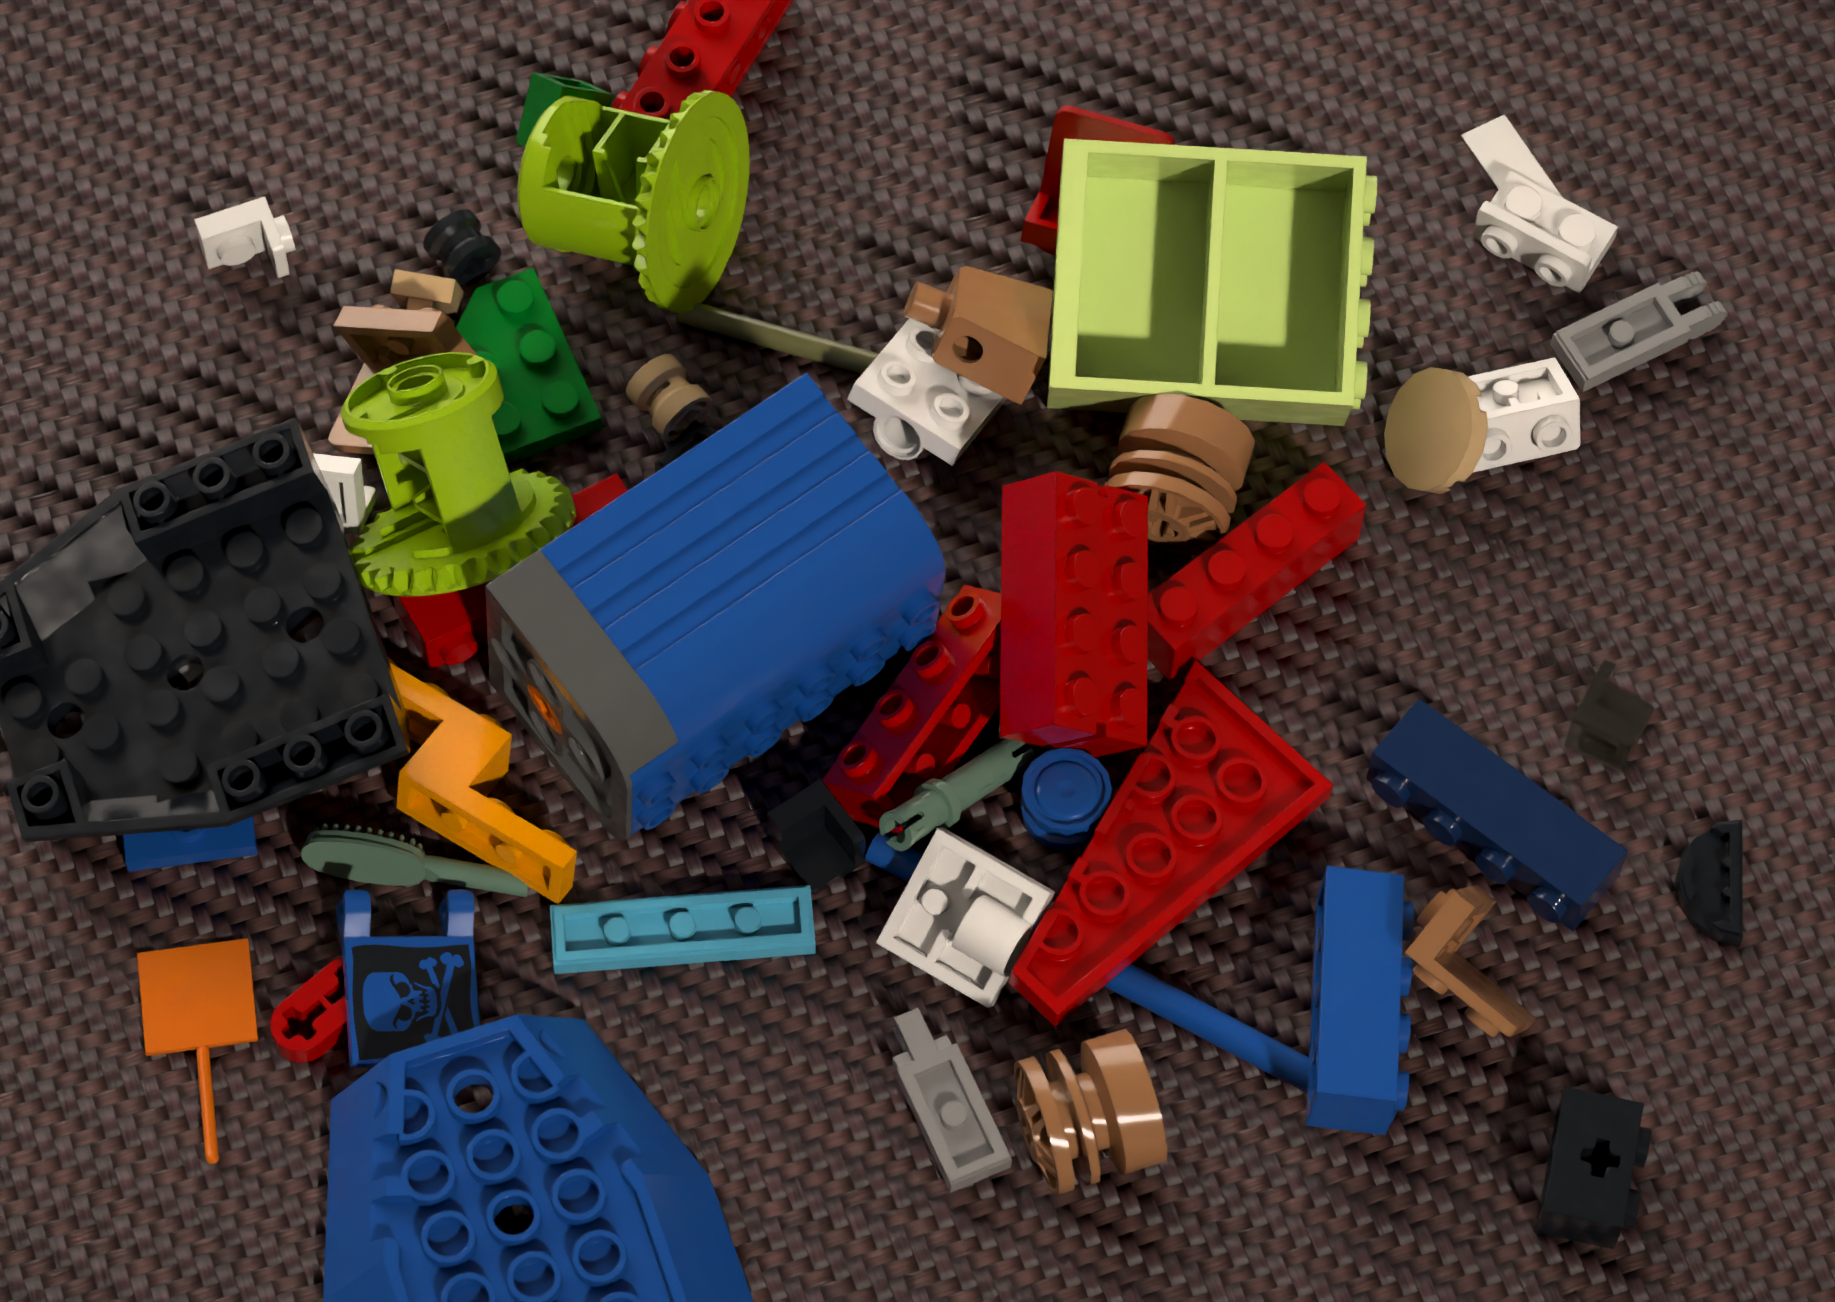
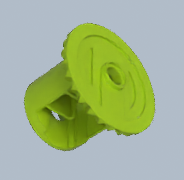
(640, 190)
(449, 489)

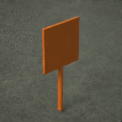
(198, 1002)

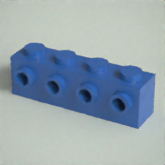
(1357, 1001)

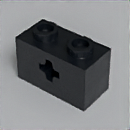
(1574, 1201)

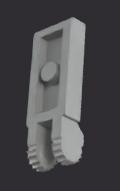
(1634, 331)

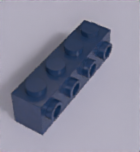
(1495, 815)

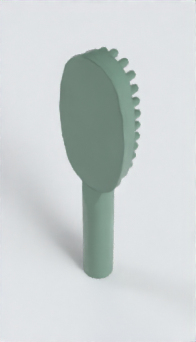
(396, 863)

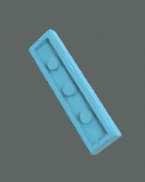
(682, 929)

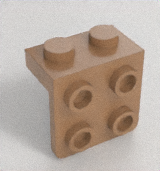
(385, 339)
(1447, 925)

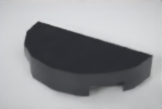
(1712, 883)

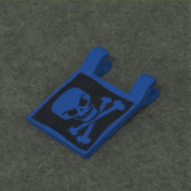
(406, 986)

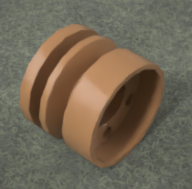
(1188, 465)
(1096, 1110)

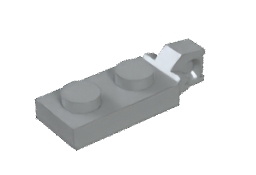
(947, 1105)

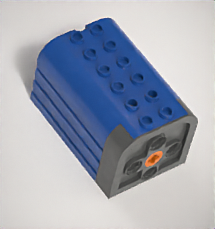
(712, 608)

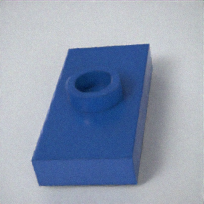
(189, 846)

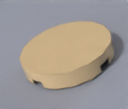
(1435, 430)

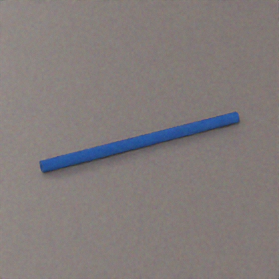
(1158, 997)

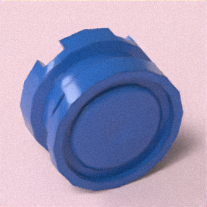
(1064, 798)

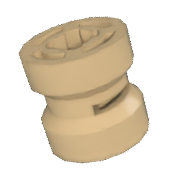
(668, 396)

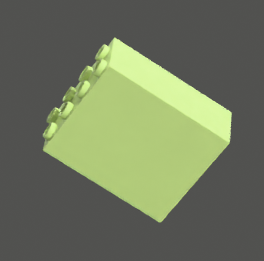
(1211, 279)

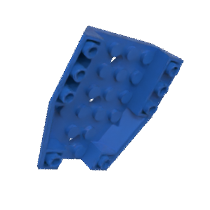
(566, 1136)

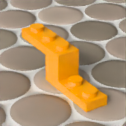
(449, 787)

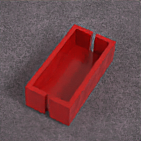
(1074, 615)

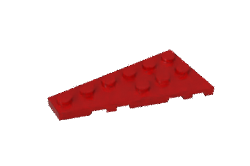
(1181, 826)

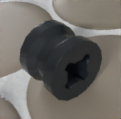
(462, 247)

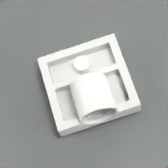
(920, 400)
(965, 917)

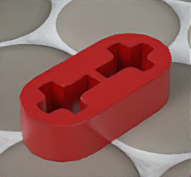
(304, 1005)

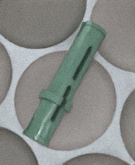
(940, 802)

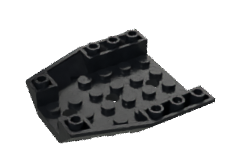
(180, 572)

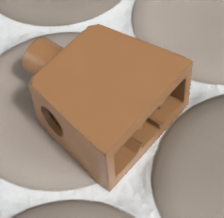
(987, 328)

